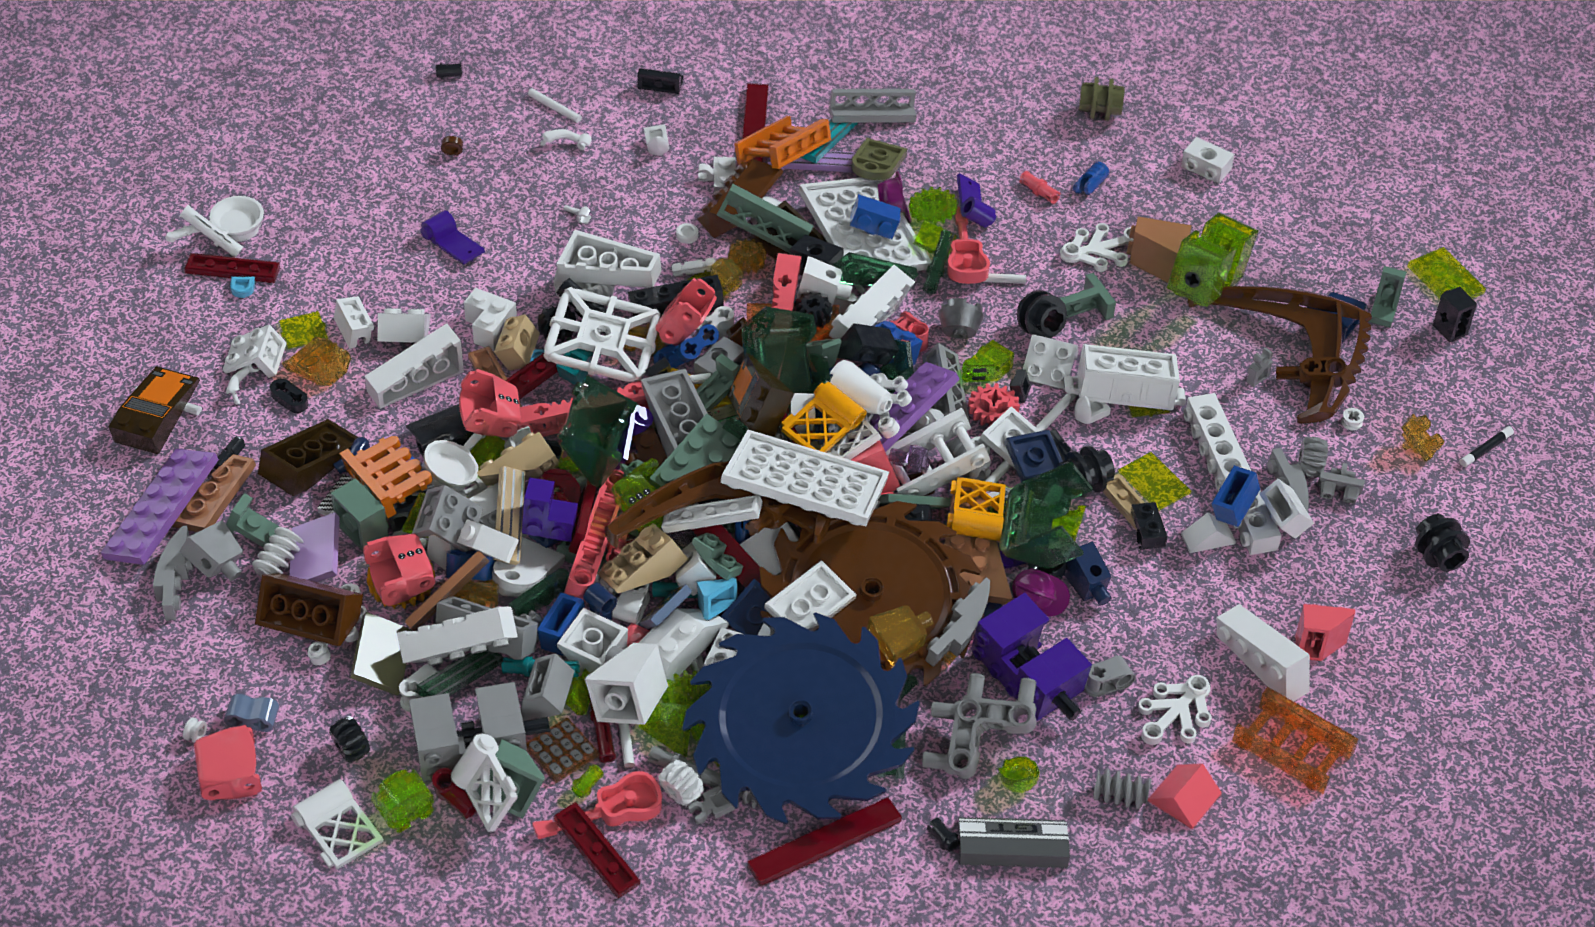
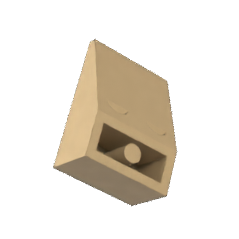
(531, 456)
(643, 561)

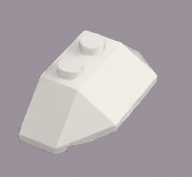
(683, 638)

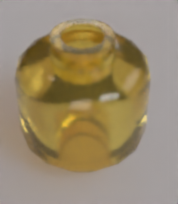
(728, 273)

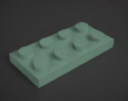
(702, 446)

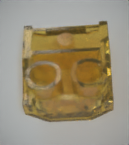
(319, 362)

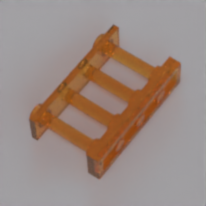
(1308, 723)

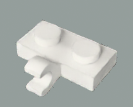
(722, 169)

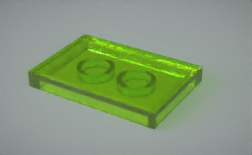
(1444, 272)

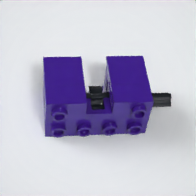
(1009, 646)

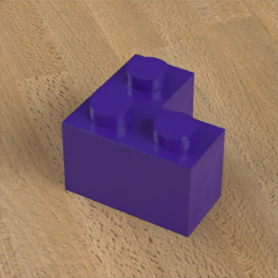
(545, 515)

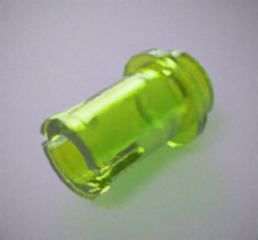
(583, 785)

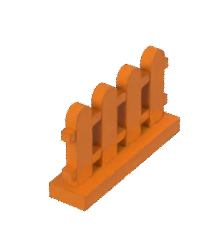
(377, 475)

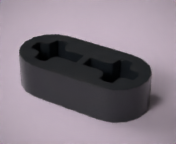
(292, 393)

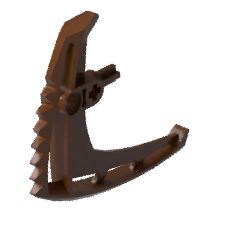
(1325, 338)
(706, 485)

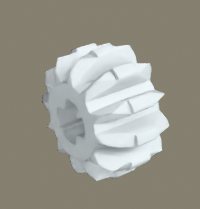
(681, 783)

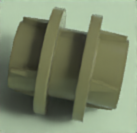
(1101, 98)

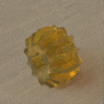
(748, 255)

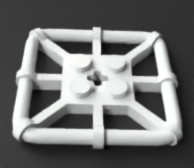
(591, 340)

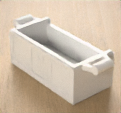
(1127, 378)

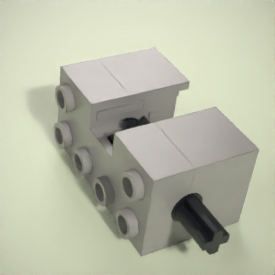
(442, 745)

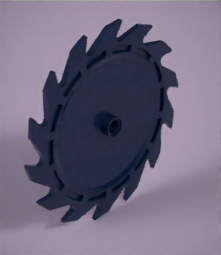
(807, 759)

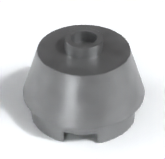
(960, 318)

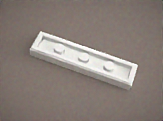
(712, 514)

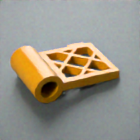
(833, 404)
(977, 521)

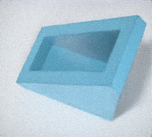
(716, 596)

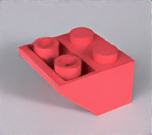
(1323, 629)

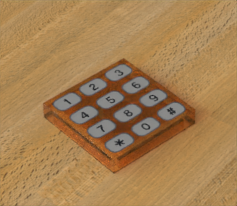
(561, 750)

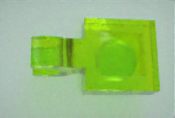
(578, 694)

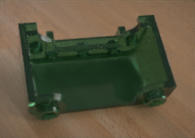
(779, 344)
(595, 428)

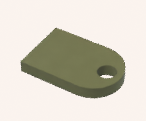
(877, 159)

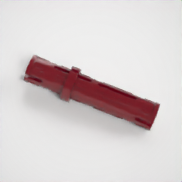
(603, 738)

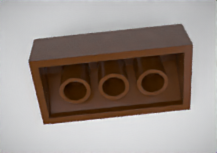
(751, 176)
(307, 608)

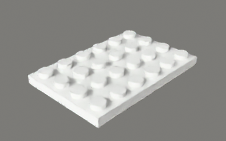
(831, 208)
(805, 478)

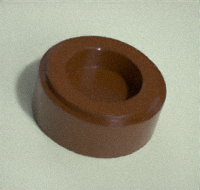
(452, 145)

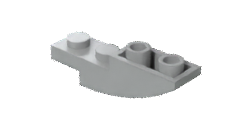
(1289, 474)
(170, 572)
(962, 623)

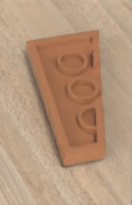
(215, 494)

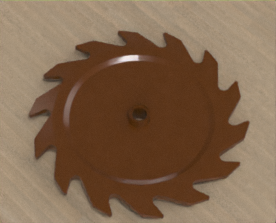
(893, 559)

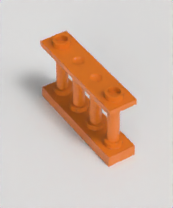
(783, 142)

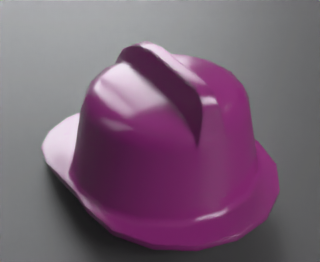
(892, 193)
(1044, 589)

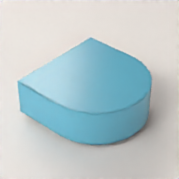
(242, 286)

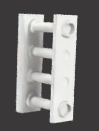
(935, 436)

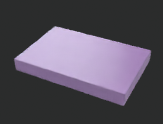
(319, 552)

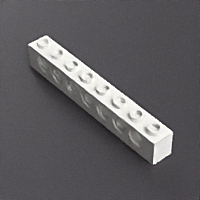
(1222, 452)

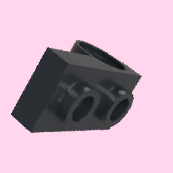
(1149, 526)

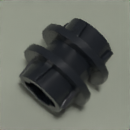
(1041, 314)
(1093, 465)
(1442, 542)

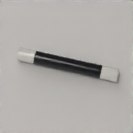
(1486, 446)

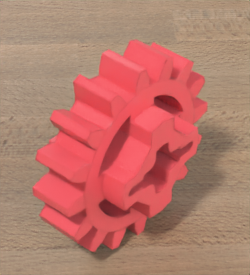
(982, 403)

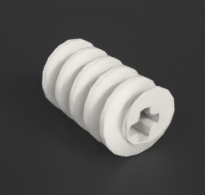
(276, 552)

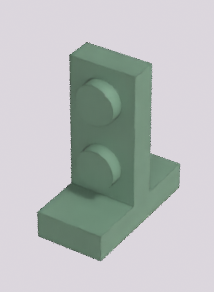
(1387, 296)
(1090, 298)
(719, 383)
(250, 523)

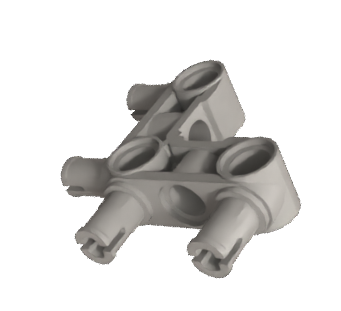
(989, 715)

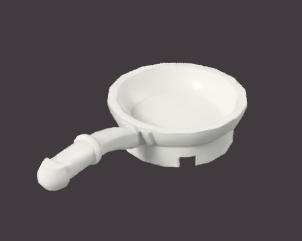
(236, 215)
(451, 463)

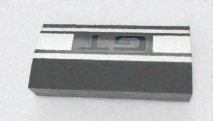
(1013, 842)

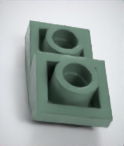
(712, 552)

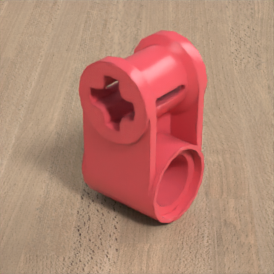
(909, 323)

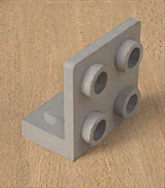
(445, 514)

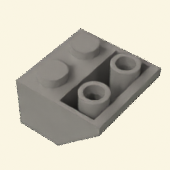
(547, 688)

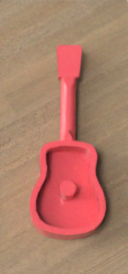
(967, 260)
(630, 799)

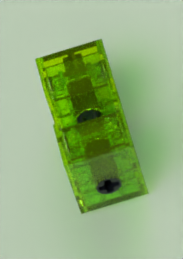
(1212, 259)

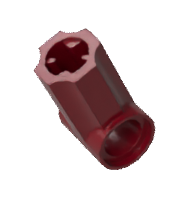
(453, 795)

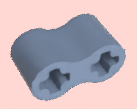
(252, 712)

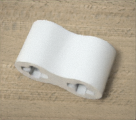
(721, 318)

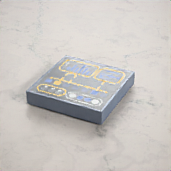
(665, 607)

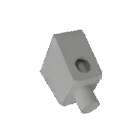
(214, 551)

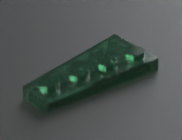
(867, 270)

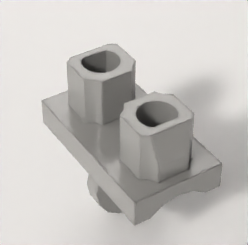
(1340, 480)

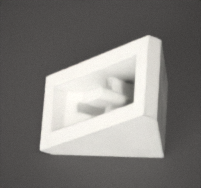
(1207, 534)

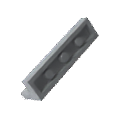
(871, 110)
(948, 402)

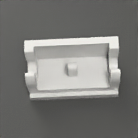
(353, 320)

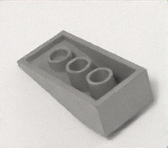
(674, 406)

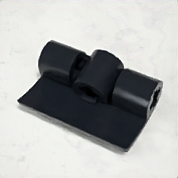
(440, 426)

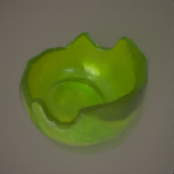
(1019, 774)

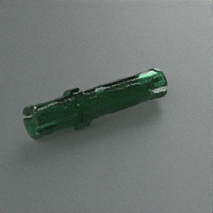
(936, 268)

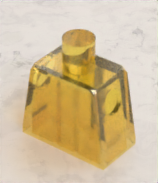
(899, 632)

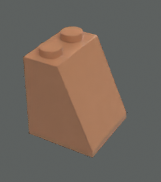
(1156, 245)

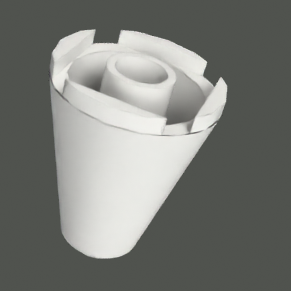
(861, 388)

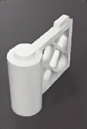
(855, 447)
(475, 770)
(322, 809)

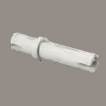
(219, 237)

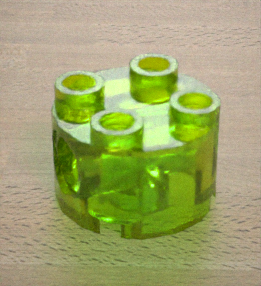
(403, 799)

